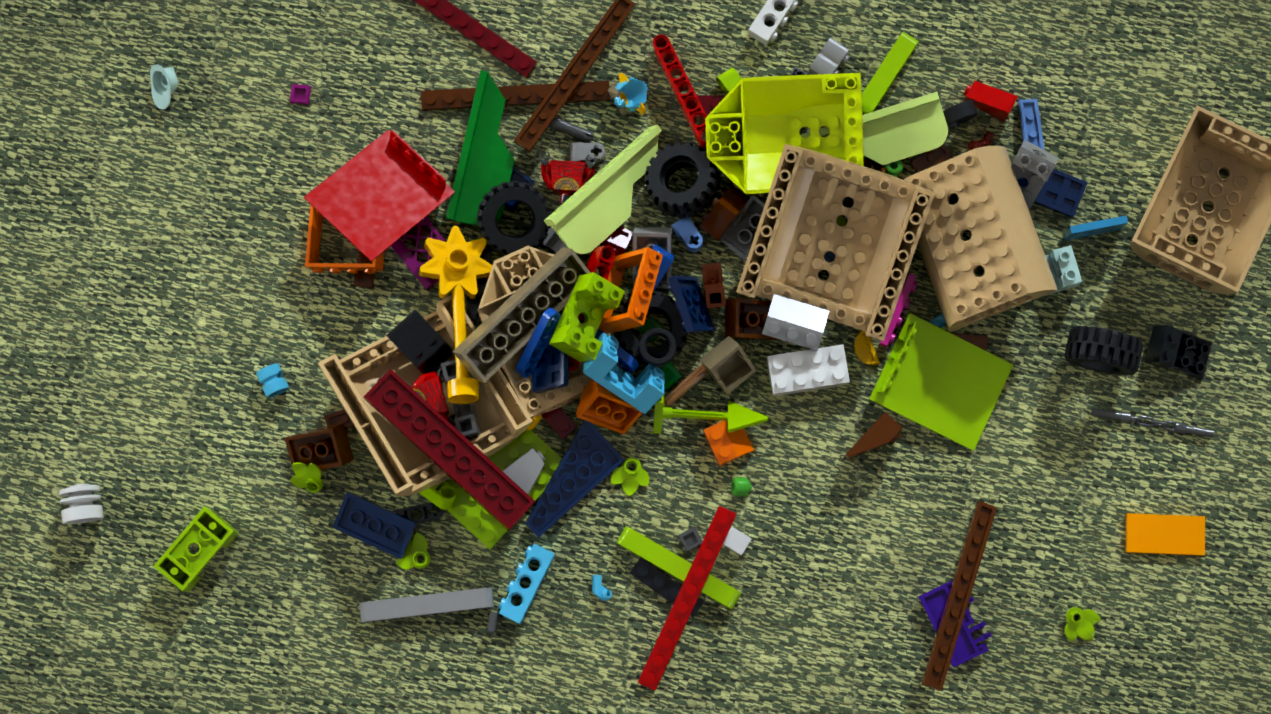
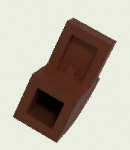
(713, 285)

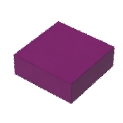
(300, 94)

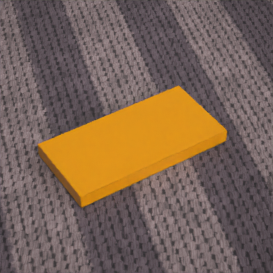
(1165, 534)

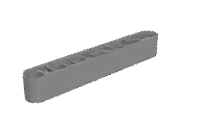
(426, 604)

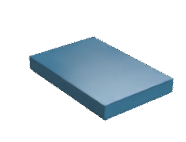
(1096, 228)

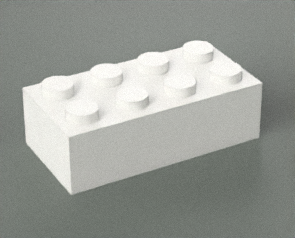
(808, 370)

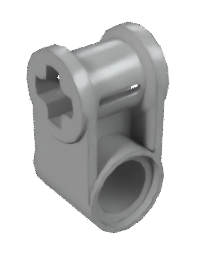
(580, 150)

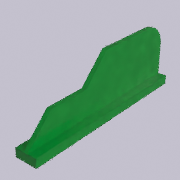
(483, 157)

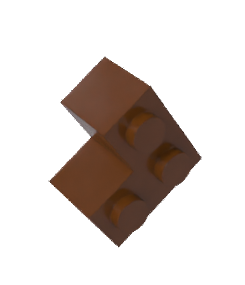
(724, 211)

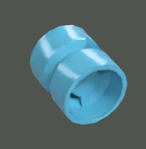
(272, 380)

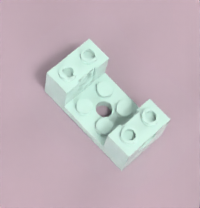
(1064, 268)

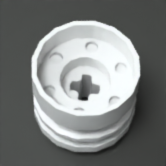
(81, 504)

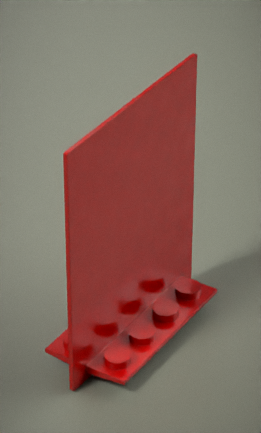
(380, 194)

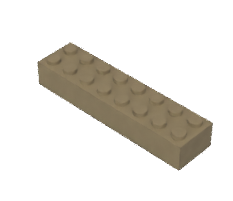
(518, 316)

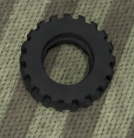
(698, 195)
(495, 199)
(666, 306)
(1103, 350)

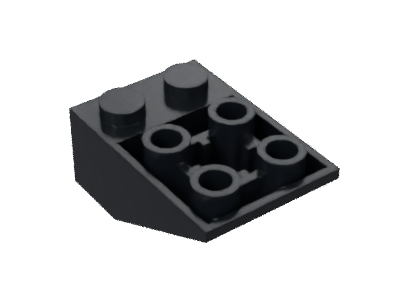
(420, 343)
(1178, 351)

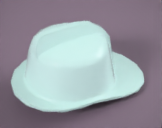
(163, 85)

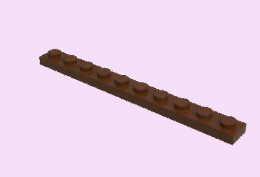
(573, 74)
(513, 95)
(959, 596)

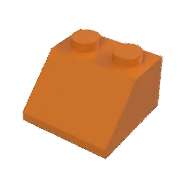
(727, 445)

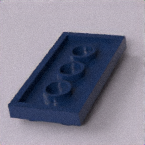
(374, 525)

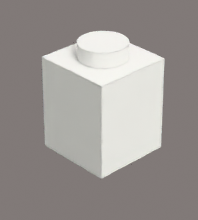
(736, 541)

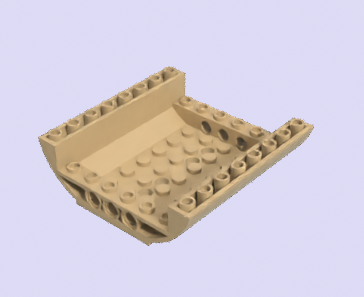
(869, 250)

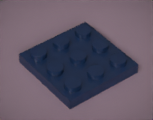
(691, 304)

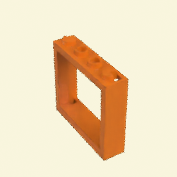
(313, 252)
(642, 292)

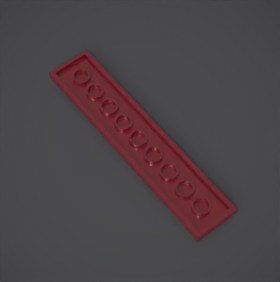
(449, 449)

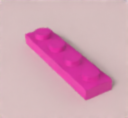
(903, 302)

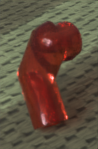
(986, 141)

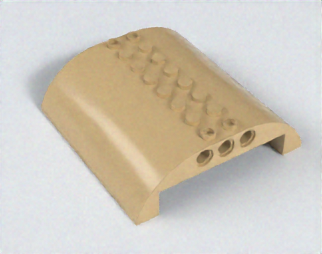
(400, 461)

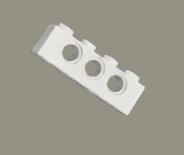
(766, 34)

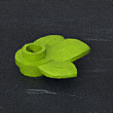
(307, 477)
(630, 479)
(415, 549)
(1082, 626)

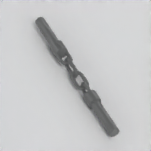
(1178, 427)

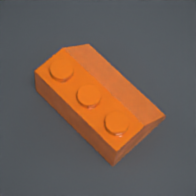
(606, 409)

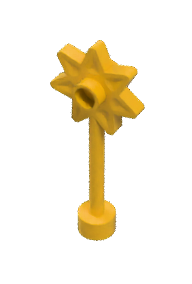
(457, 268)

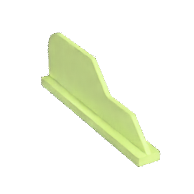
(902, 130)
(606, 198)

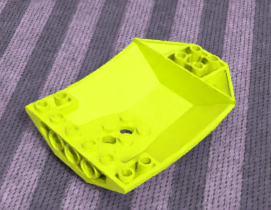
(767, 112)

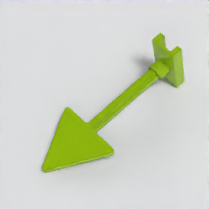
(737, 416)

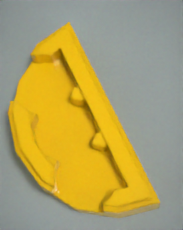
(865, 350)

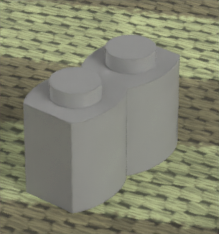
(830, 58)

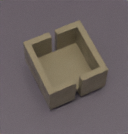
(728, 365)

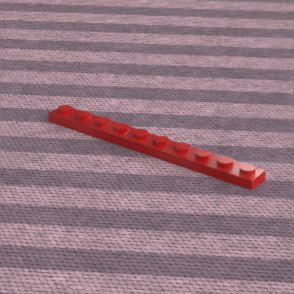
(687, 597)

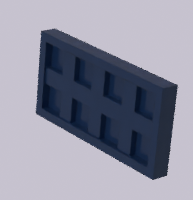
(1059, 193)
(551, 370)

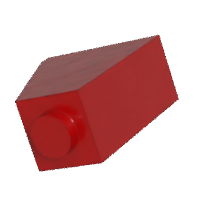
(990, 99)

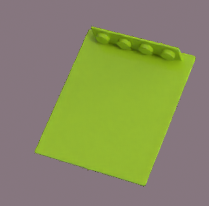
(941, 382)

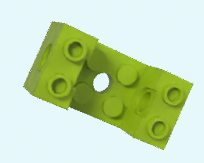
(592, 298)
(210, 534)

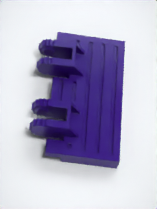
(965, 647)

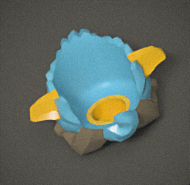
(629, 95)

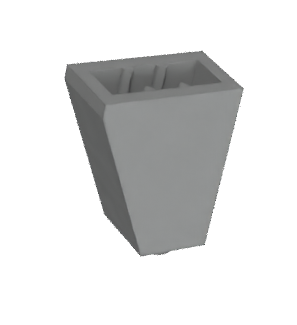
(526, 470)

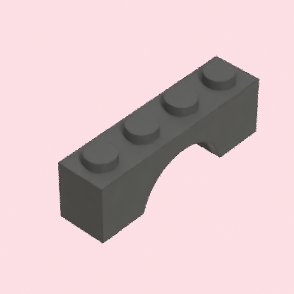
(465, 414)

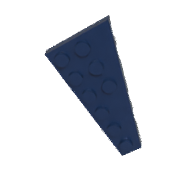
(580, 470)

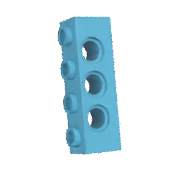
(532, 553)

